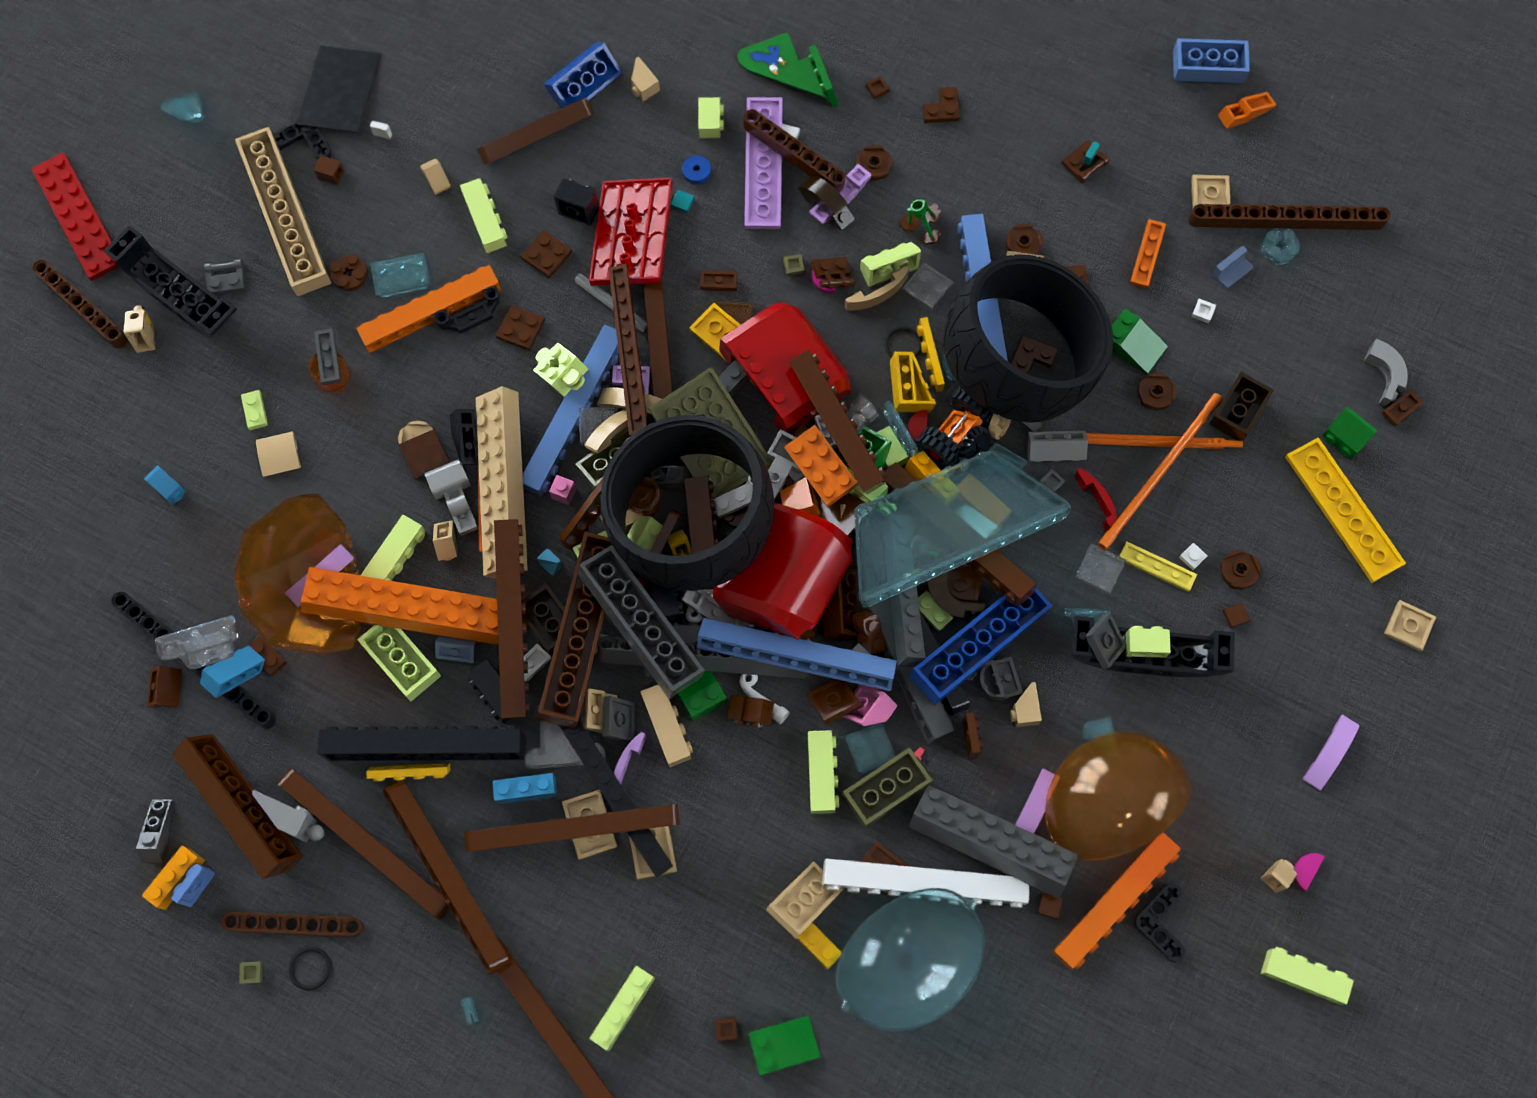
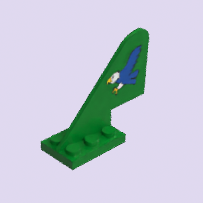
(779, 62)

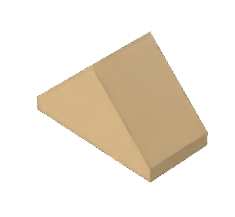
(435, 176)

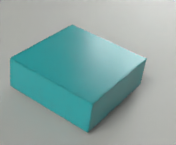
(1091, 153)
(682, 201)

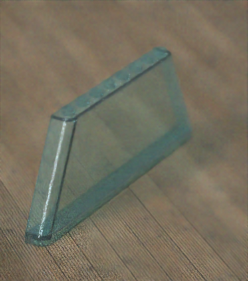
(947, 523)

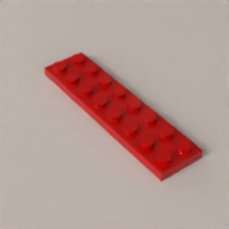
(75, 214)

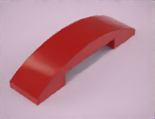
(1087, 481)

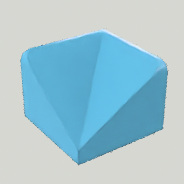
(549, 562)

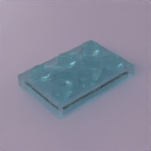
(400, 275)
(900, 431)

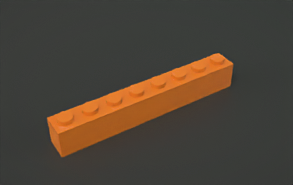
(421, 310)
(1115, 901)

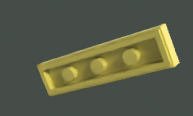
(1158, 567)

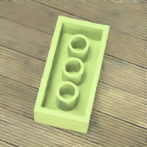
(399, 659)

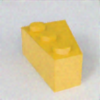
(908, 385)

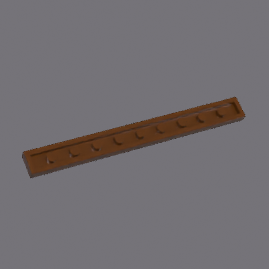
(628, 348)

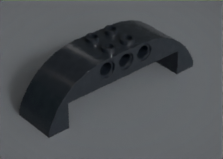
(169, 283)
(1188, 655)

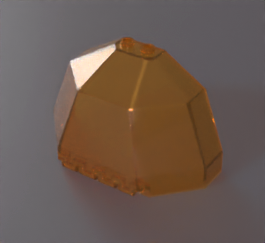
(275, 557)

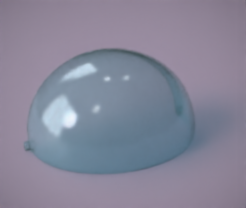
(911, 960)

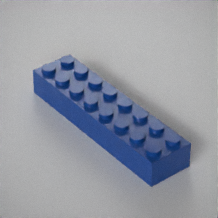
(976, 645)

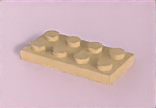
(802, 901)

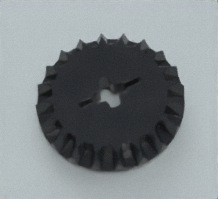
(974, 442)

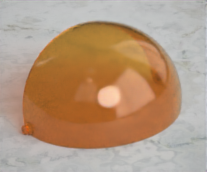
(1115, 795)

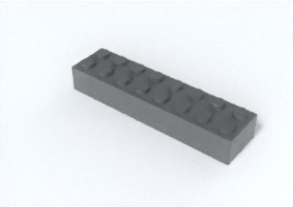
(640, 621)
(993, 841)

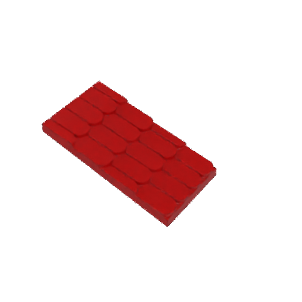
(632, 229)

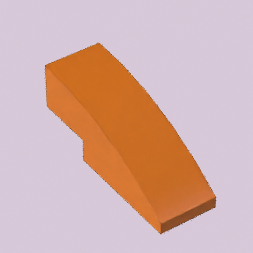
(1246, 109)

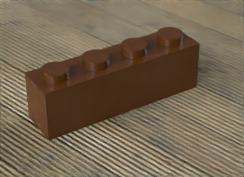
(700, 513)

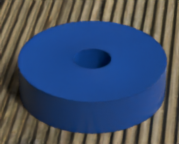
(696, 162)

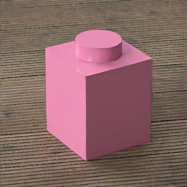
(562, 490)

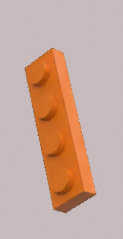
(1147, 254)

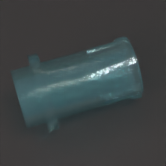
(469, 1008)

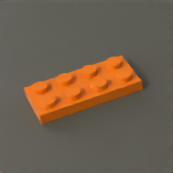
(821, 465)

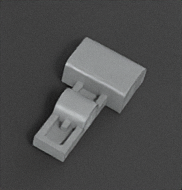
(782, 461)
(449, 482)

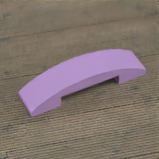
(854, 183)
(334, 561)
(635, 747)
(1331, 753)
(1035, 804)

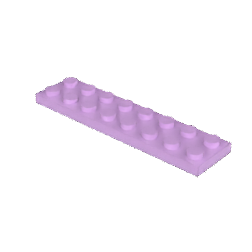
(763, 171)

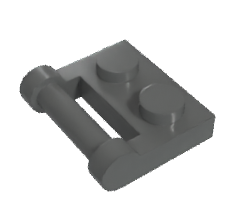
(225, 282)

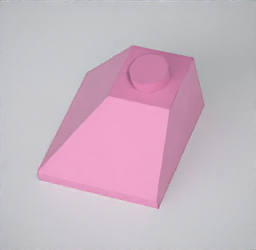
(875, 706)

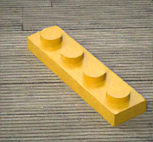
(932, 361)
(399, 772)

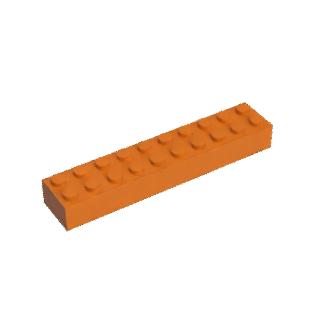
(400, 605)

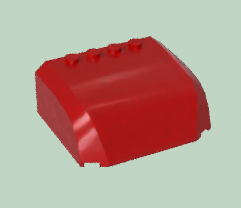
(764, 351)
(791, 575)

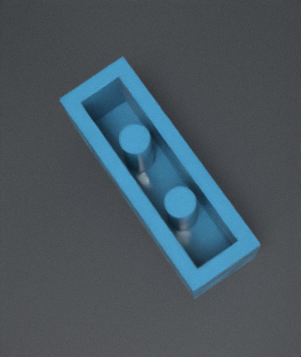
(232, 672)
(525, 788)

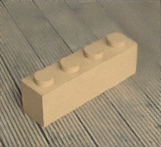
(666, 726)

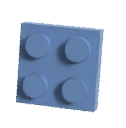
(193, 885)

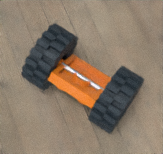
(944, 443)

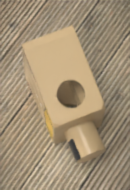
(136, 323)

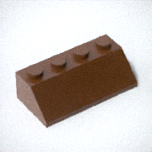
(842, 607)

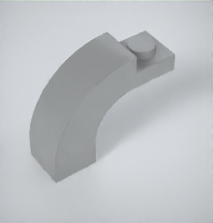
(1392, 366)

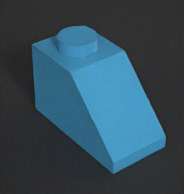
(165, 485)

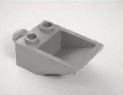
(292, 821)

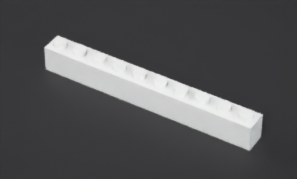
(905, 879)

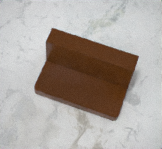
(164, 687)

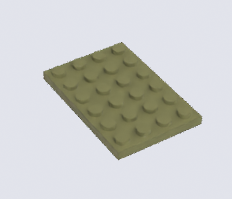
(709, 398)

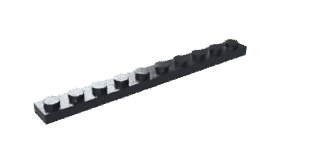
(616, 796)

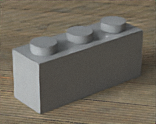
(1057, 446)

